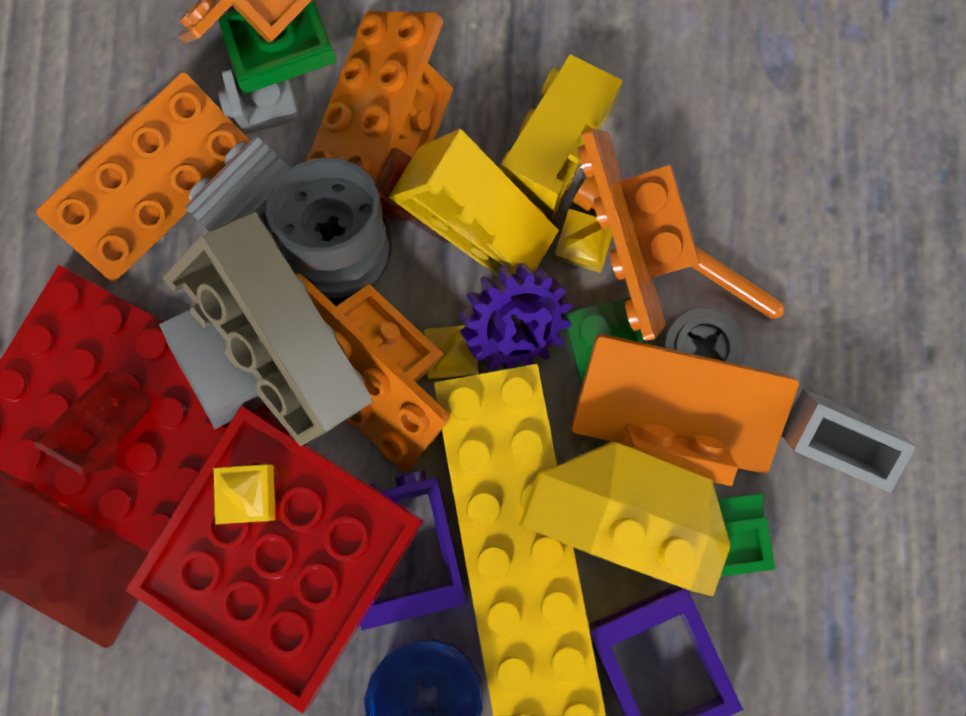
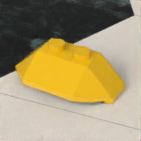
(634, 515)

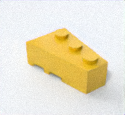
(546, 151)
(473, 204)

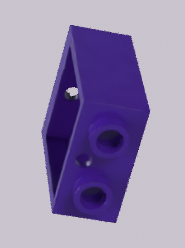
(432, 598)
(646, 615)

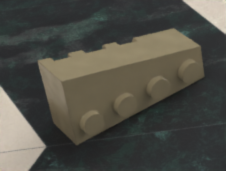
(270, 327)

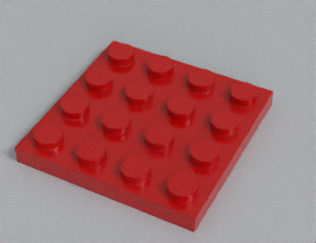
(283, 590)

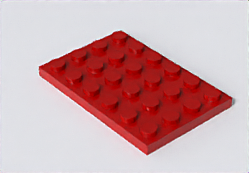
(55, 358)

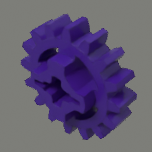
(533, 299)

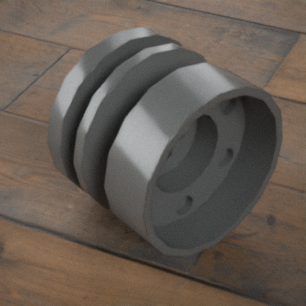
(329, 225)

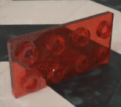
(65, 562)

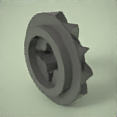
(703, 323)

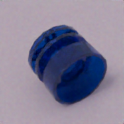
(428, 662)

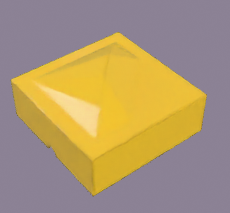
(583, 241)
(456, 358)
(244, 494)

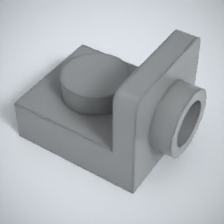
(260, 108)

